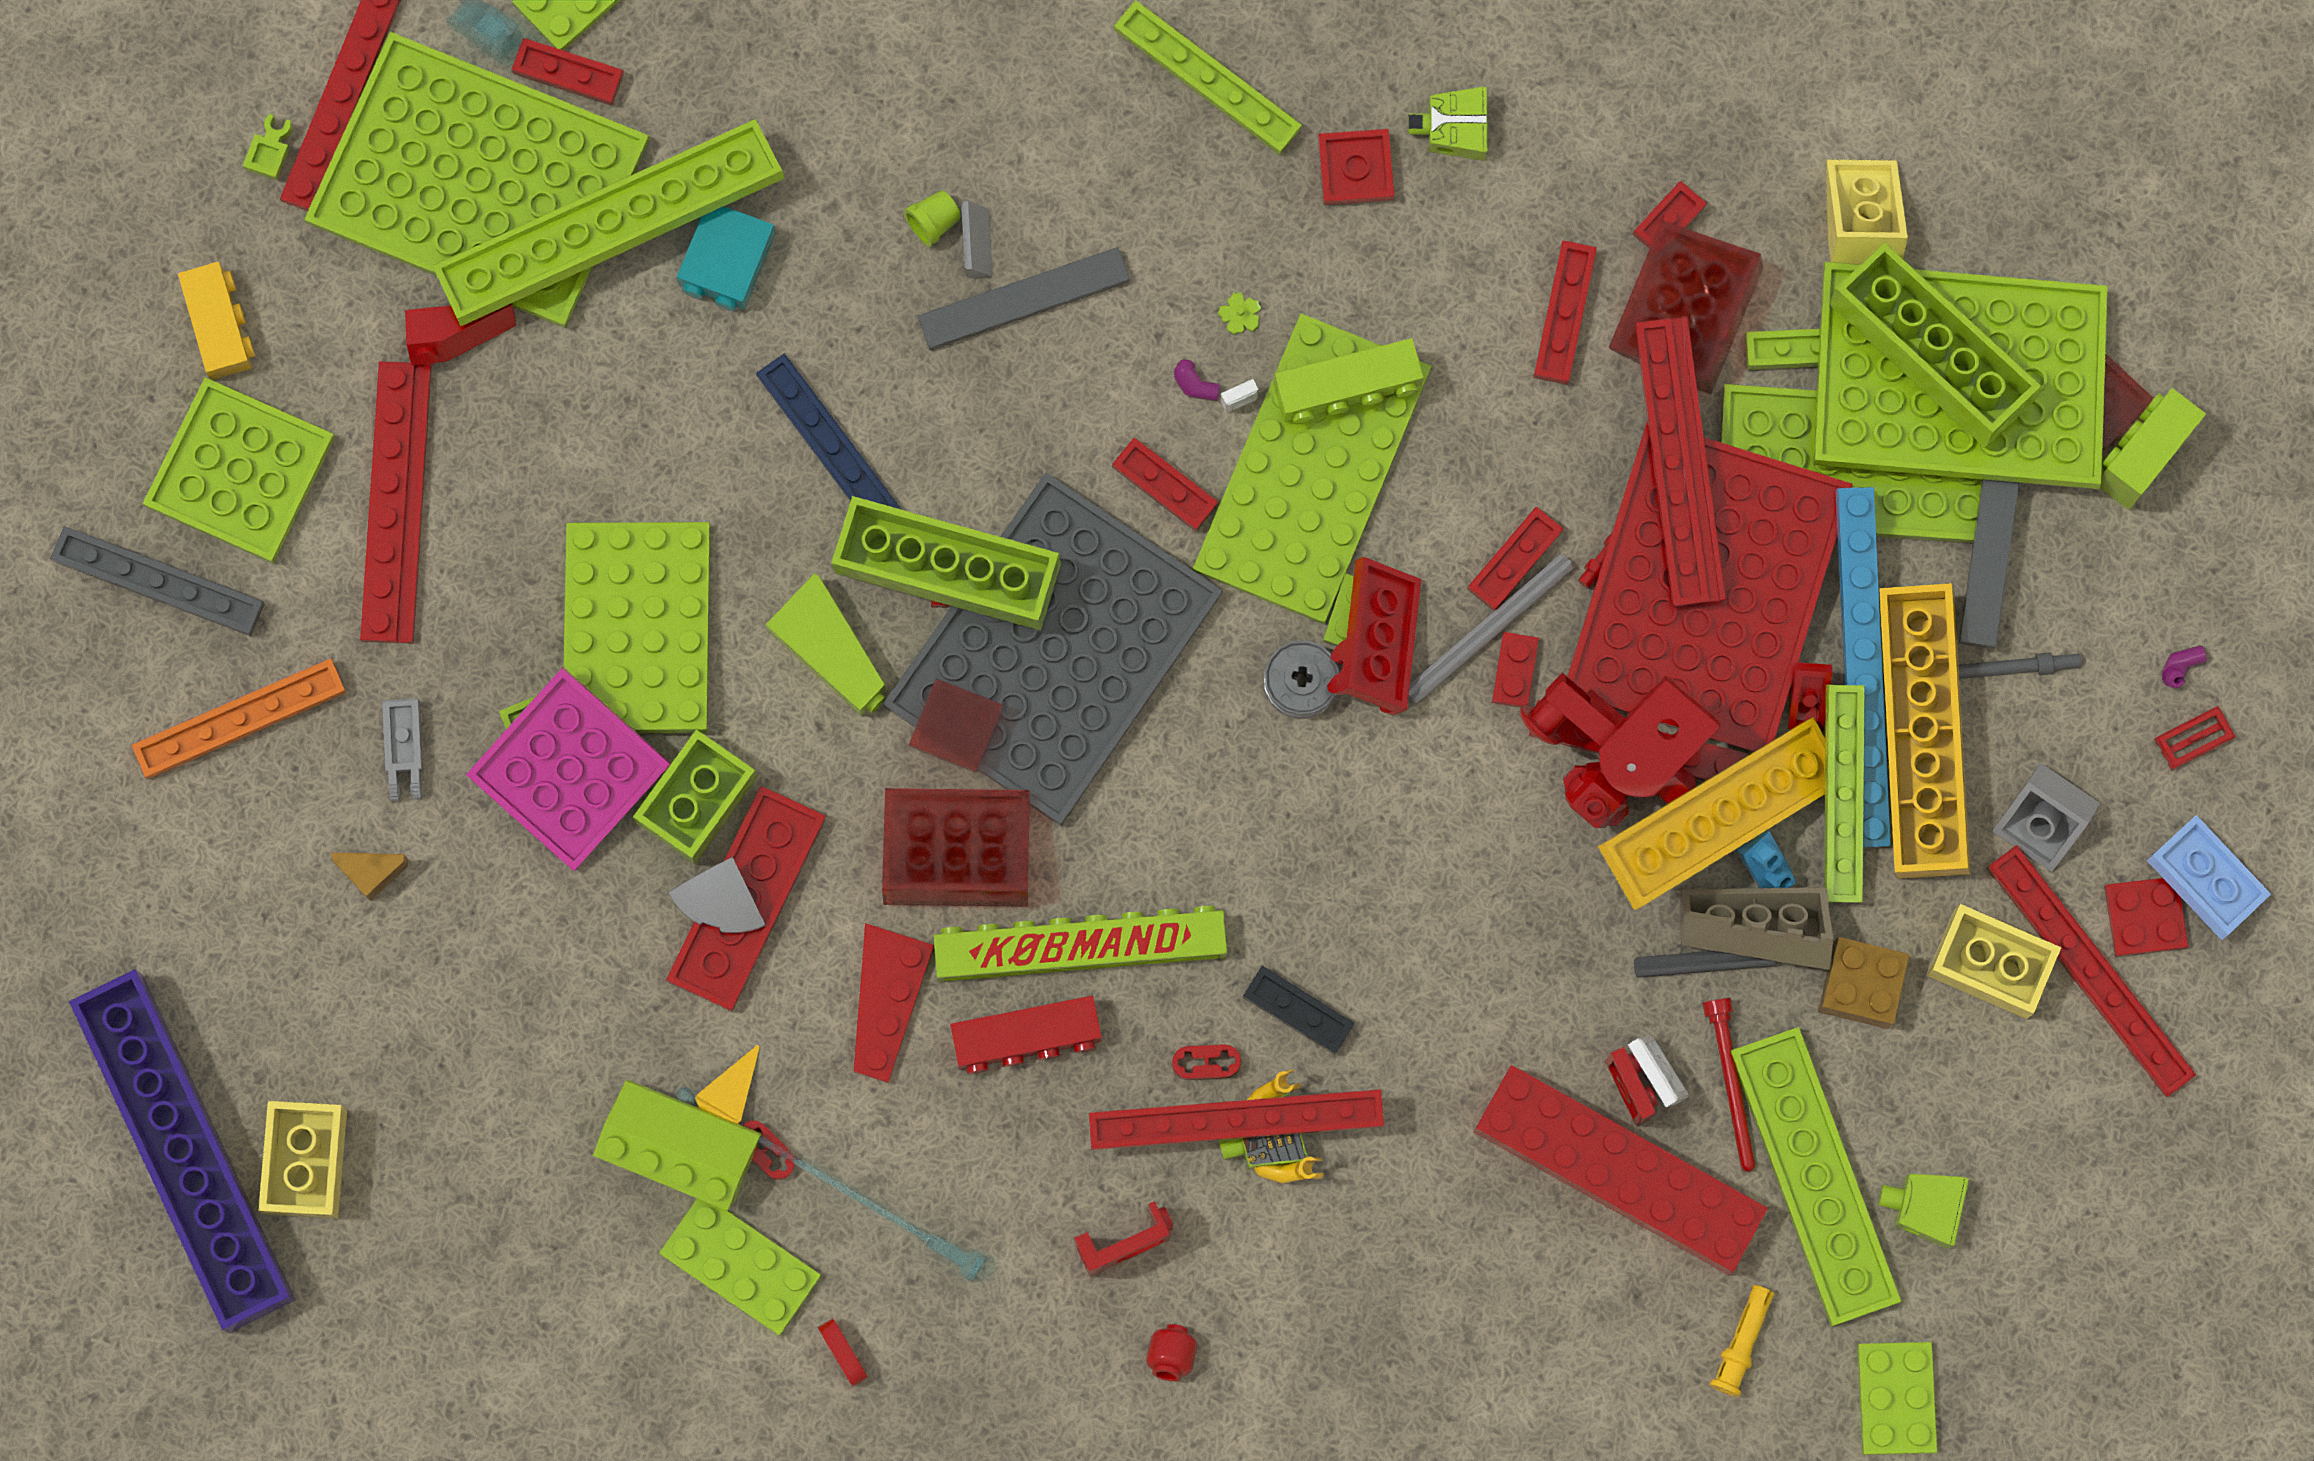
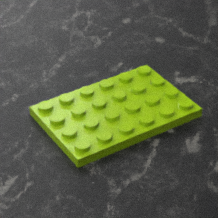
(641, 620)

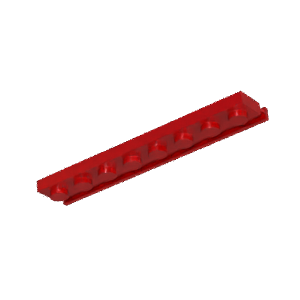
(1679, 461)
(395, 503)

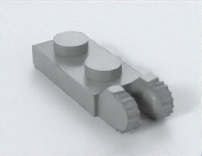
(403, 744)

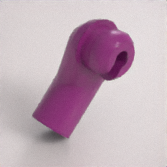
(1191, 383)
(2178, 664)

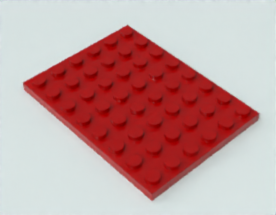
(1729, 654)

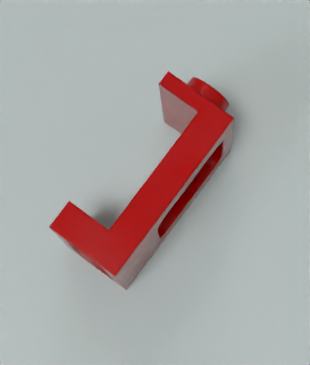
(1128, 1248)

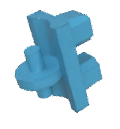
(1766, 862)

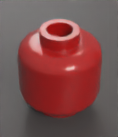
(1171, 1353)

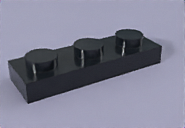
(1298, 1010)

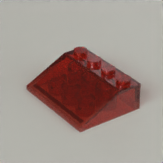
(1693, 279)
(956, 847)

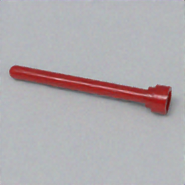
(1719, 1015)

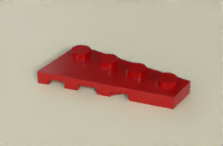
(888, 992)

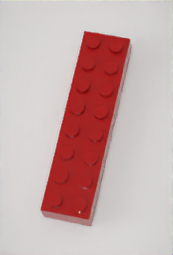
(1620, 1170)

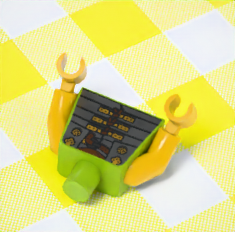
(1274, 1157)

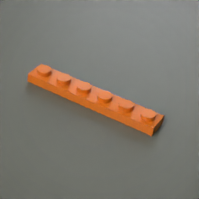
(238, 719)

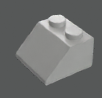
(2046, 817)

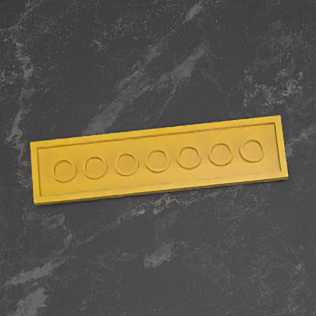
(1718, 815)

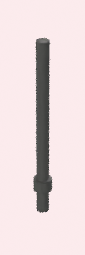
(2043, 664)

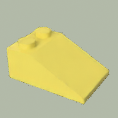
(1864, 209)

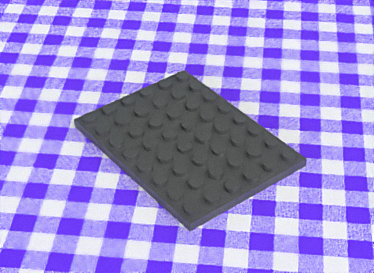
(1084, 678)

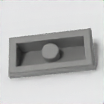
(976, 240)

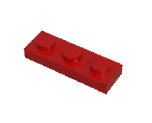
(567, 71)
(1164, 484)
(1515, 559)

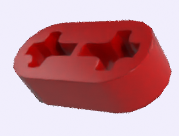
(1206, 1071)
(762, 1160)
(842, 1352)

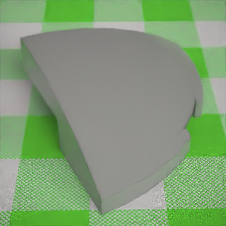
(719, 900)

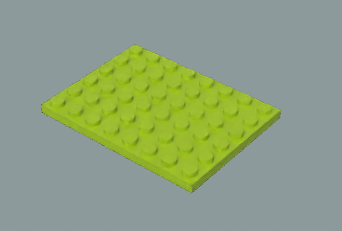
(459, 157)
(1885, 422)

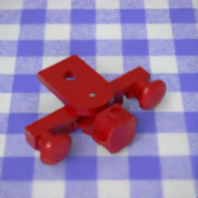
(1631, 749)

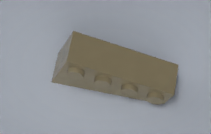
(1760, 923)

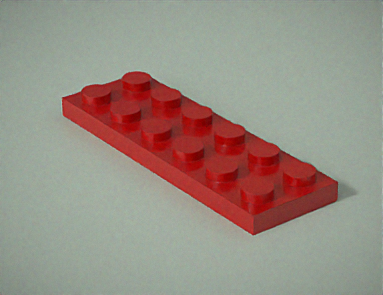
(770, 857)

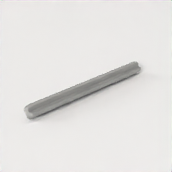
(1489, 628)

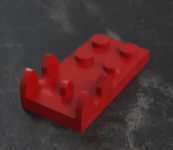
(1379, 637)

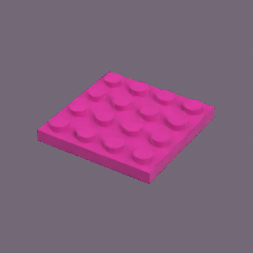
(568, 768)

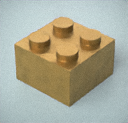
(1863, 983)

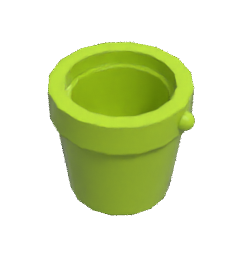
(932, 217)

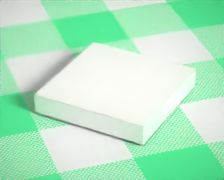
(1658, 1070)

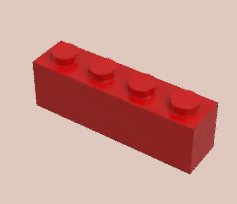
(1026, 1033)

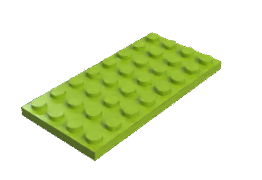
(1304, 488)
(1907, 505)

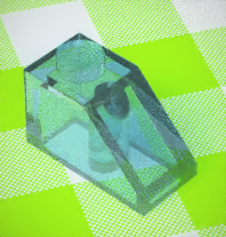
(486, 28)

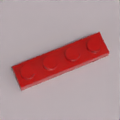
(1565, 312)

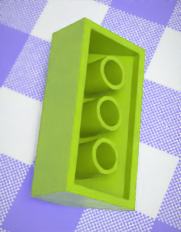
(677, 1145)

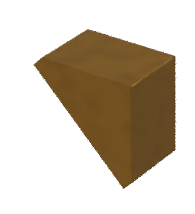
(370, 870)

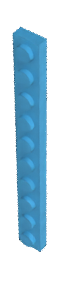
(1863, 647)

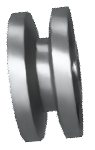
(1284, 691)

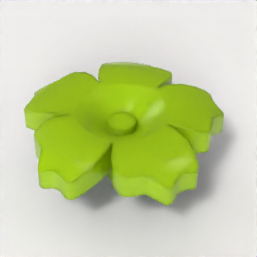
(1240, 313)

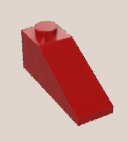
(437, 337)

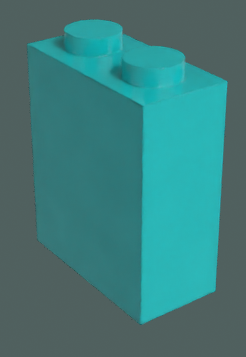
(726, 257)

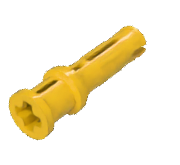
(1737, 1356)

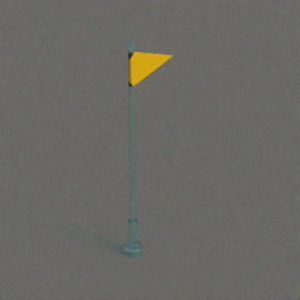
(727, 1099)

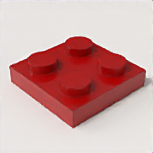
(1356, 166)
(2145, 917)
(1638, 1099)

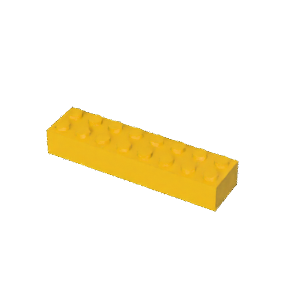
(1924, 731)

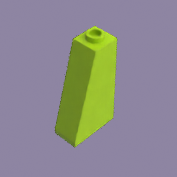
(824, 642)

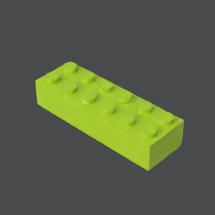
(1935, 345)
(946, 563)

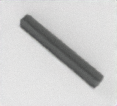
(1694, 963)

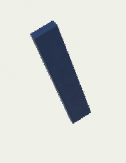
(822, 432)

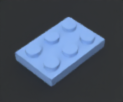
(2209, 877)

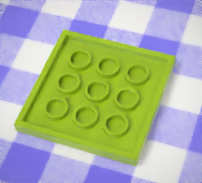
(239, 470)

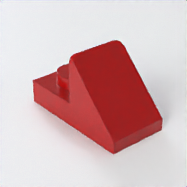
(1808, 693)

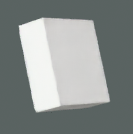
(1239, 396)

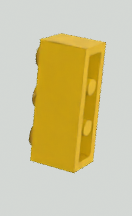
(216, 320)

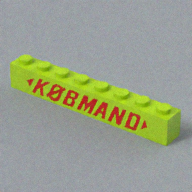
(1080, 945)

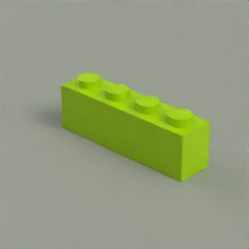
(1348, 381)

